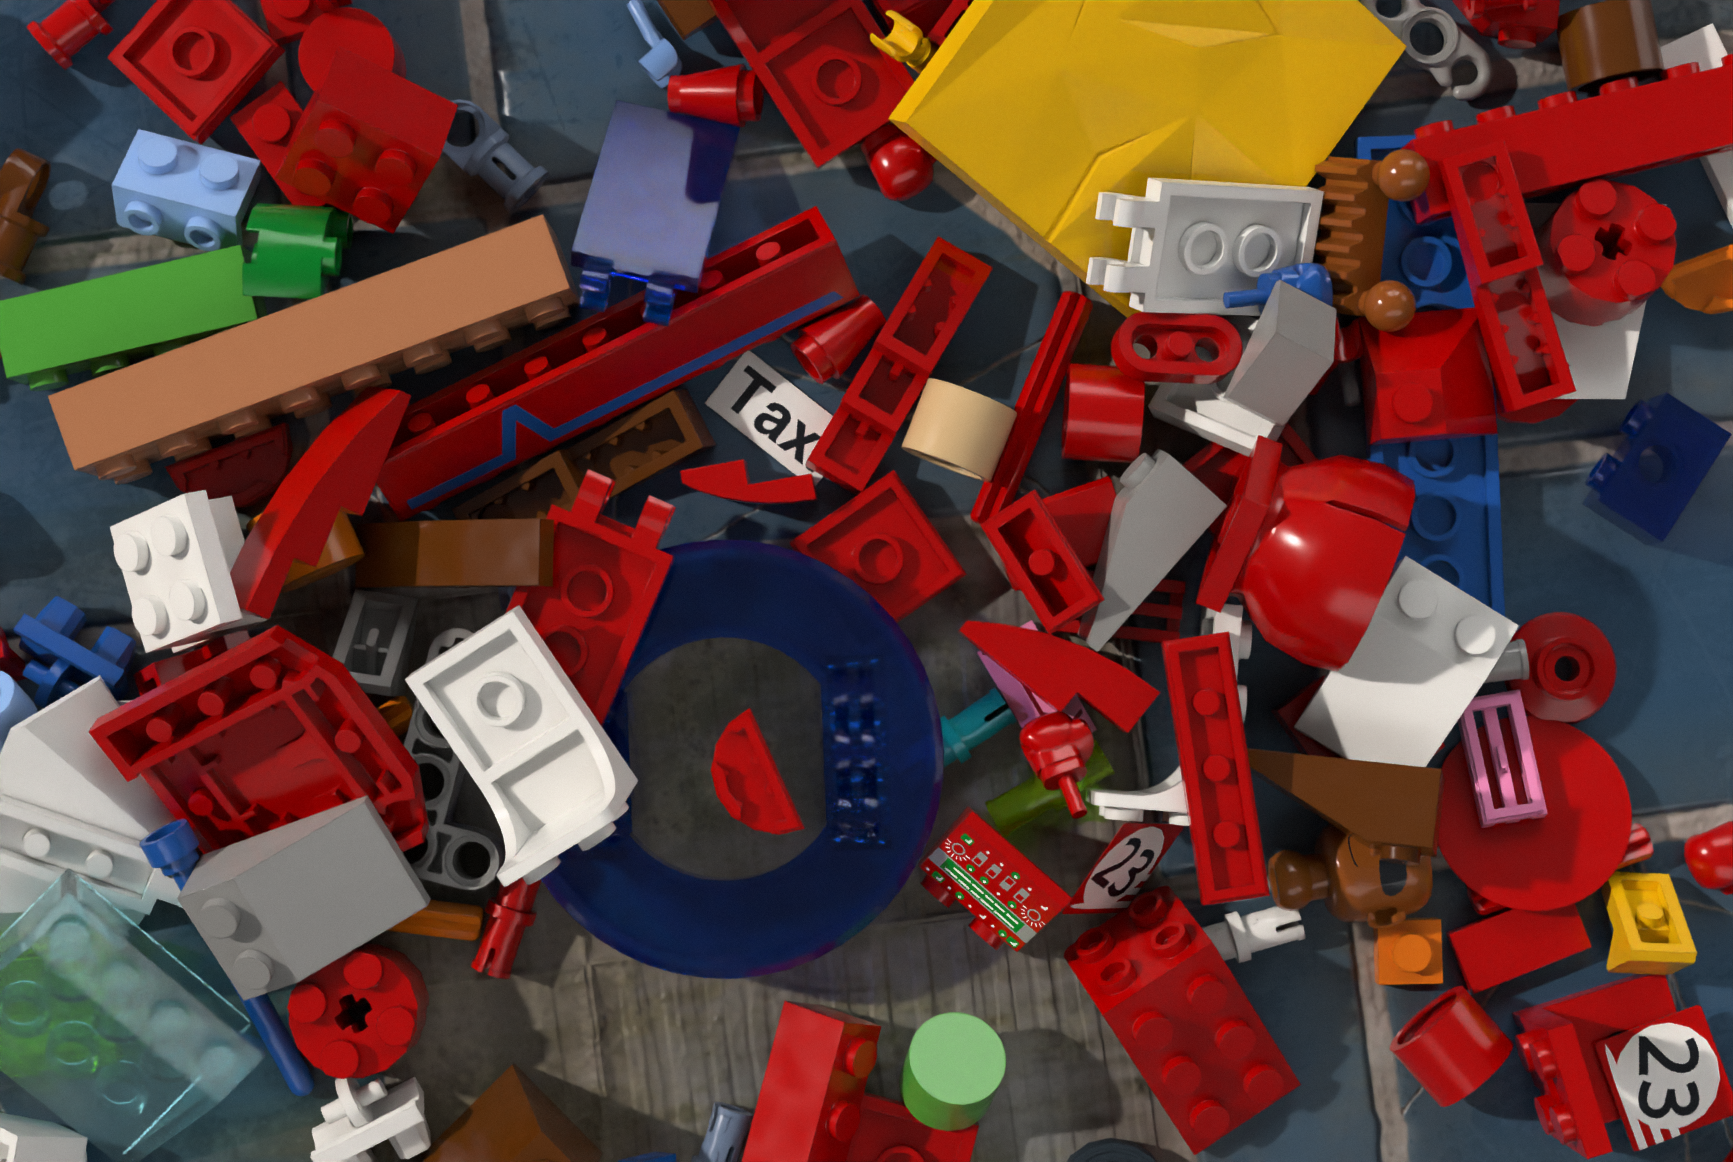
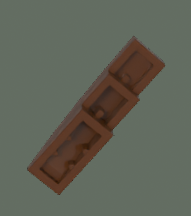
(456, 553)

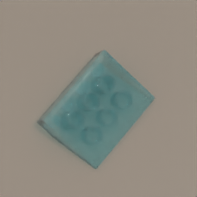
(113, 1024)

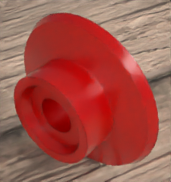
(1592, 663)

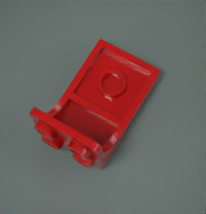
(818, 68)
(1181, 1017)

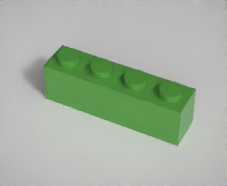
(123, 317)

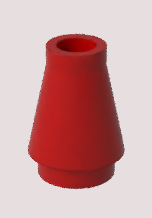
(720, 95)
(836, 339)

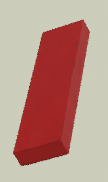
(1215, 768)

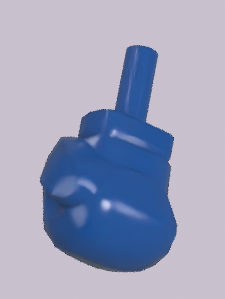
(1307, 277)

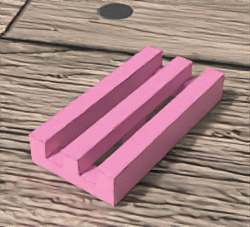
(1511, 811)

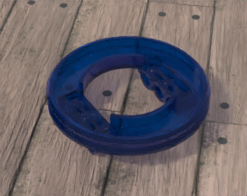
(878, 774)

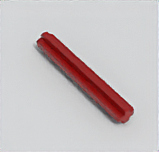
(1035, 403)

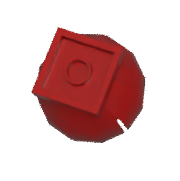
(1308, 550)

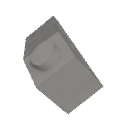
(1146, 535)

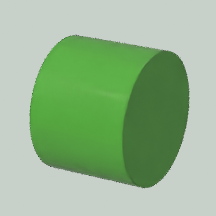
(952, 1071)

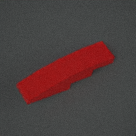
(898, 366)
(328, 479)

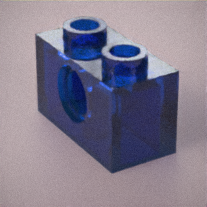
(1687, 449)

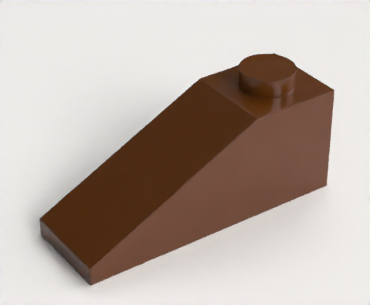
(1370, 801)

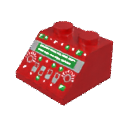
(992, 881)

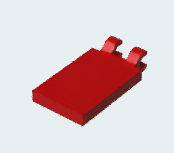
(600, 589)

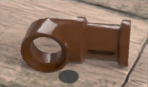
(21, 187)

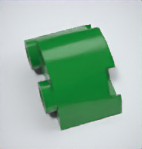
(295, 249)

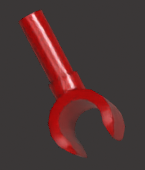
(1346, 349)

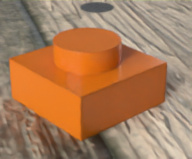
(1409, 952)

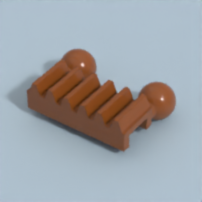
(1355, 233)

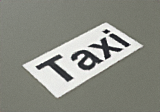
(771, 412)

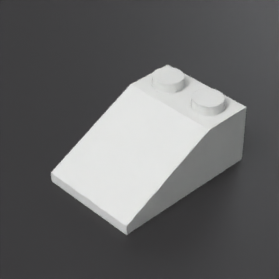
(1409, 672)

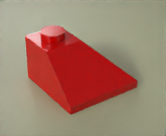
(1427, 379)

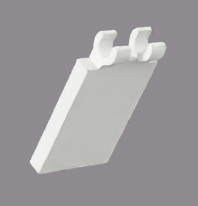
(1204, 241)

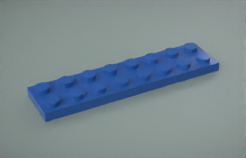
(1456, 480)

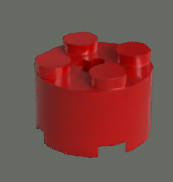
(1610, 221)
(347, 1046)

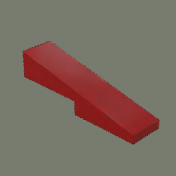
(1504, 277)

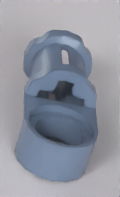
(493, 148)

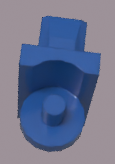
(51, 641)

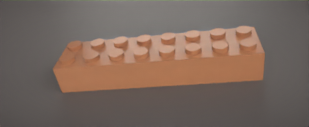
(317, 352)

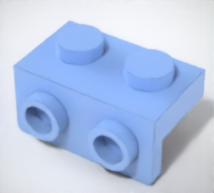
(184, 191)

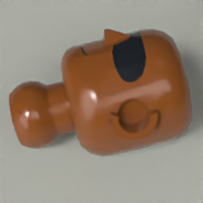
(1349, 881)

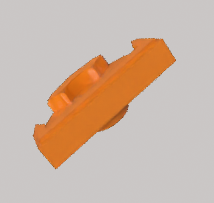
(1703, 281)

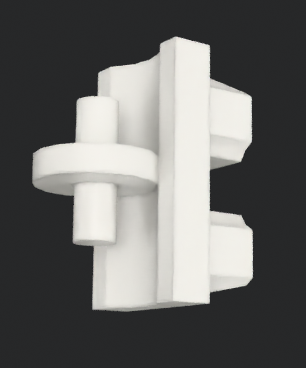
(368, 1117)

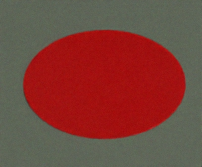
(1544, 859)

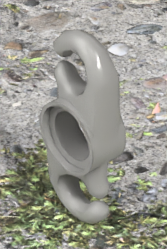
(1456, 47)

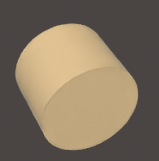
(959, 430)

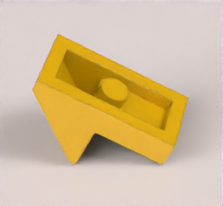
(1647, 925)

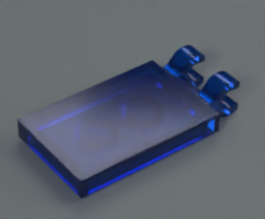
(653, 206)

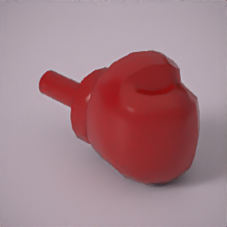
(898, 163)
(1058, 754)
(1711, 858)

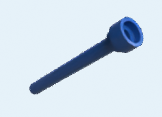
(175, 854)

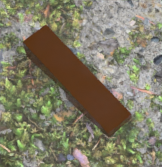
(625, 451)

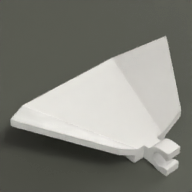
(75, 811)

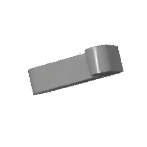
(446, 836)

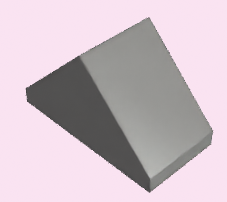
(1284, 355)
(378, 641)

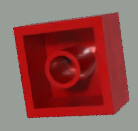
(367, 140)

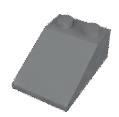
(300, 896)

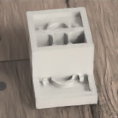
(180, 570)

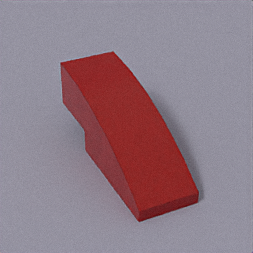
(1060, 669)

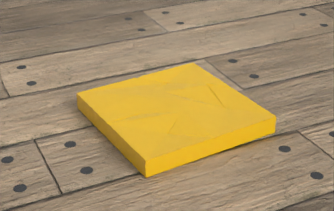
(1098, 95)

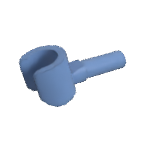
(662, 58)

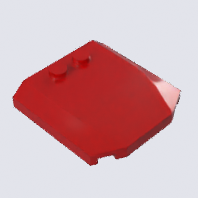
(264, 744)

